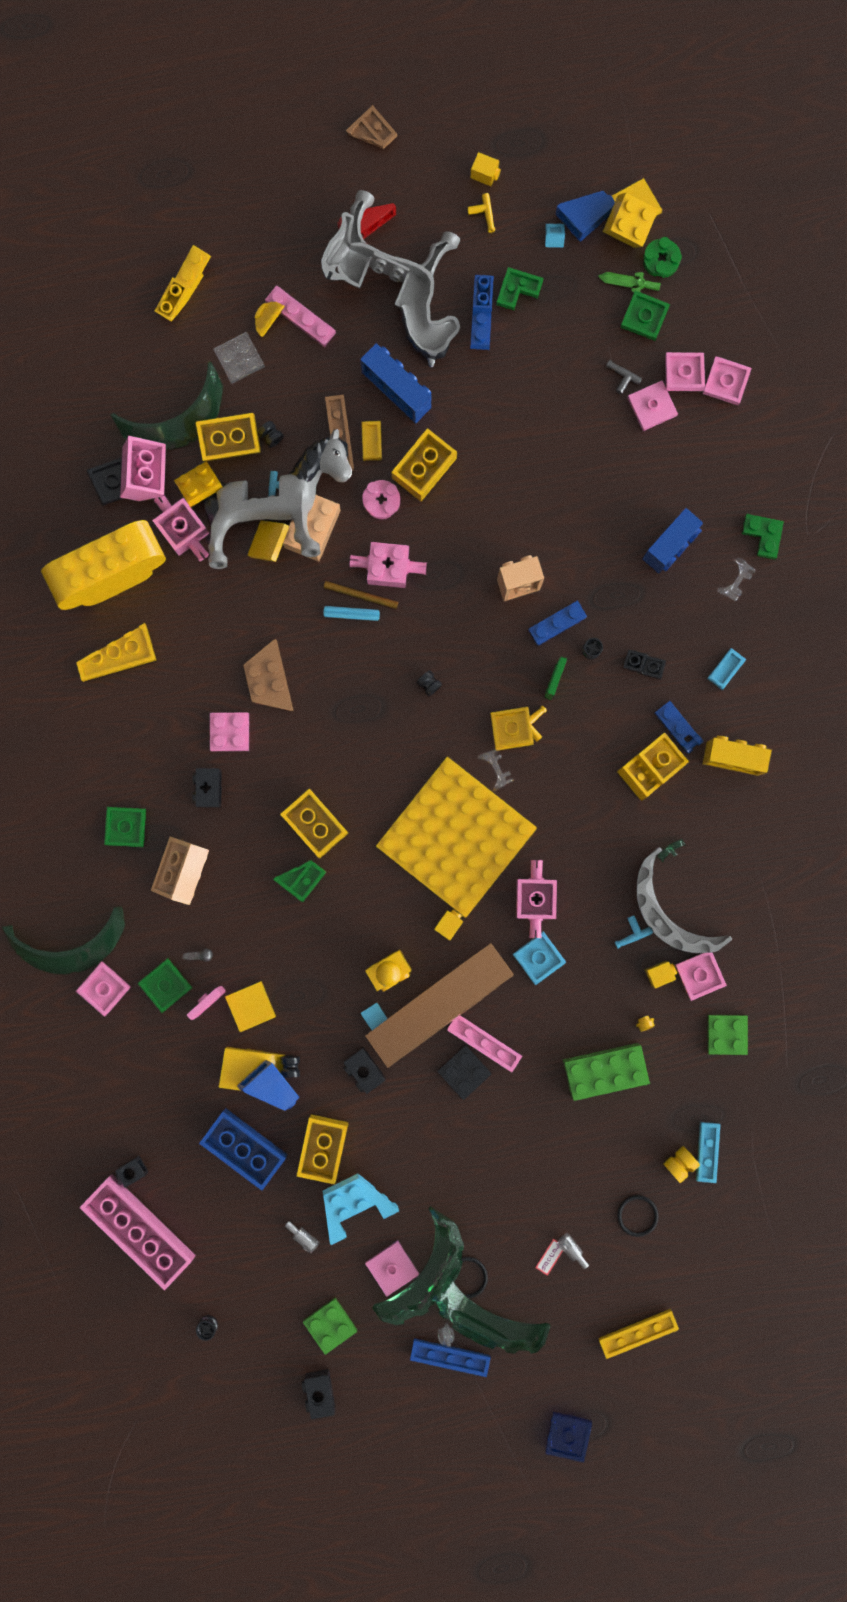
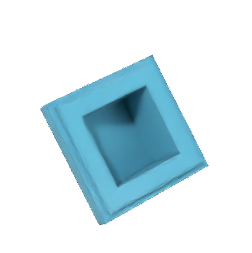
(554, 235)

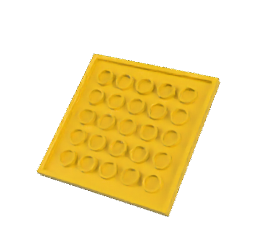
(456, 837)

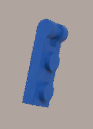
(678, 727)

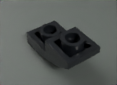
(644, 664)

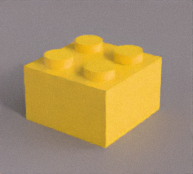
(630, 220)

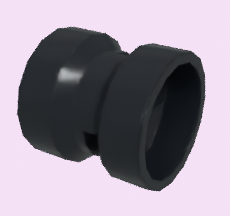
(270, 434)
(595, 647)
(429, 683)
(290, 1061)
(204, 1331)

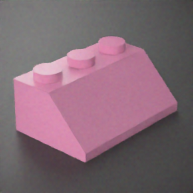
(142, 469)

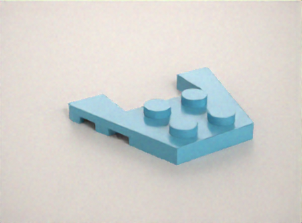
(349, 1199)

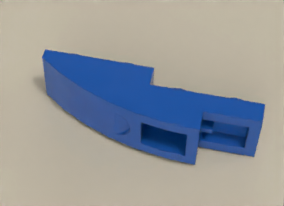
(482, 312)

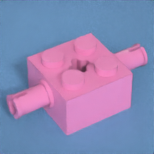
(184, 538)
(397, 572)
(543, 909)

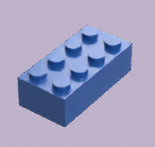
(396, 382)
(243, 1149)

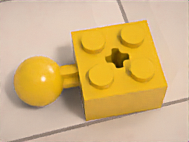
(389, 971)

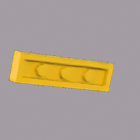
(638, 1333)

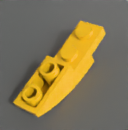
(184, 284)

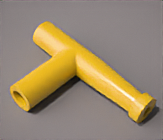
(485, 207)
(533, 718)

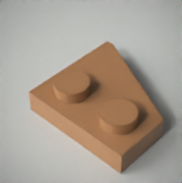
(372, 129)

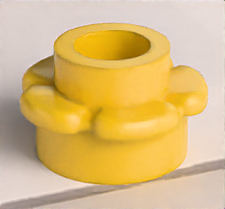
(645, 1023)

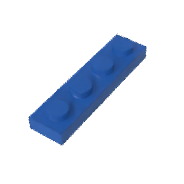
(450, 1357)

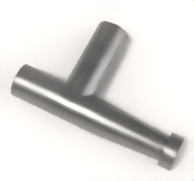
(627, 376)

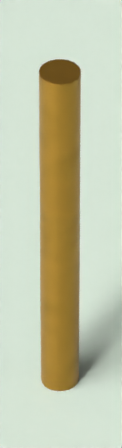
(361, 595)

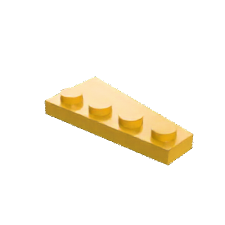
(127, 652)

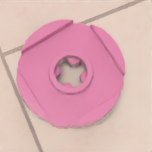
(373, 491)

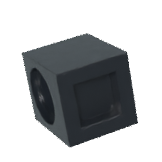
(138, 1167)

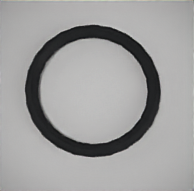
(655, 1216)
(484, 1273)

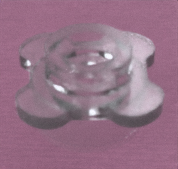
(446, 1335)

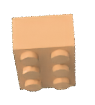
(320, 525)
(520, 577)

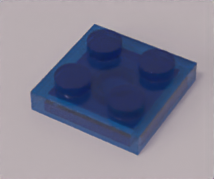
(568, 1437)

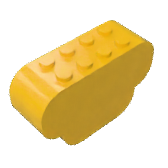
(104, 566)

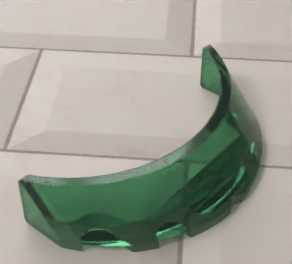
(183, 428)
(76, 959)
(418, 1295)
(484, 1326)

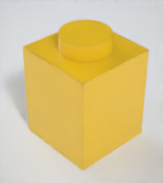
(485, 169)
(449, 924)
(661, 974)

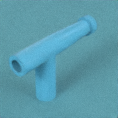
(273, 483)
(638, 933)

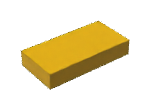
(371, 440)

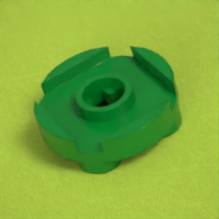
(662, 247)

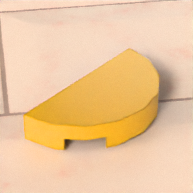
(266, 316)

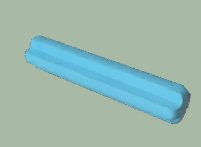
(351, 613)

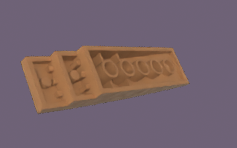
(439, 1005)

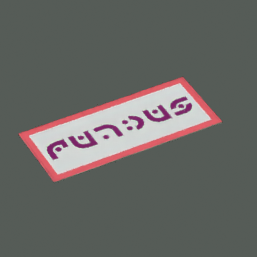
(549, 1258)

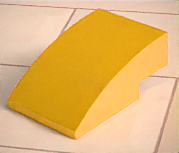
(653, 766)
(241, 1062)

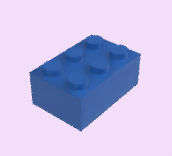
(673, 541)

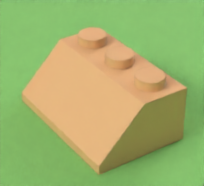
(179, 870)

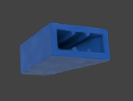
(585, 213)
(269, 1086)

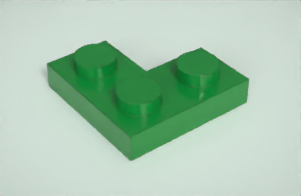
(516, 283)
(767, 530)

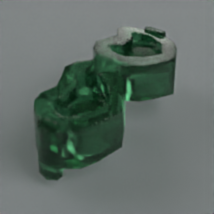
(670, 849)

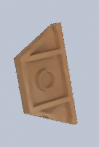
(267, 678)

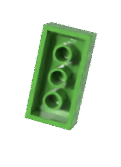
(606, 1071)

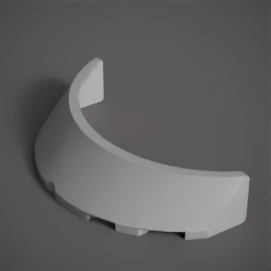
(661, 924)

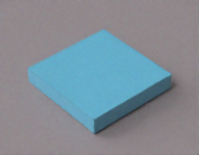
(539, 958)

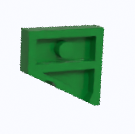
(301, 879)

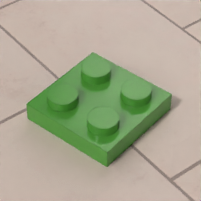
(728, 1034)
(330, 1326)

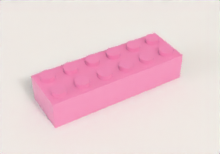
(138, 1232)

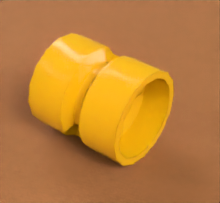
(681, 1164)

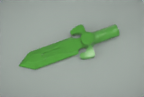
(629, 281)

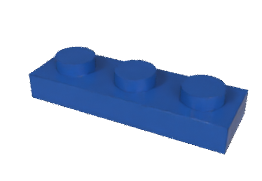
(557, 623)

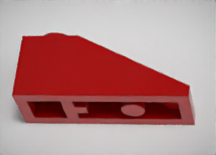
(374, 218)

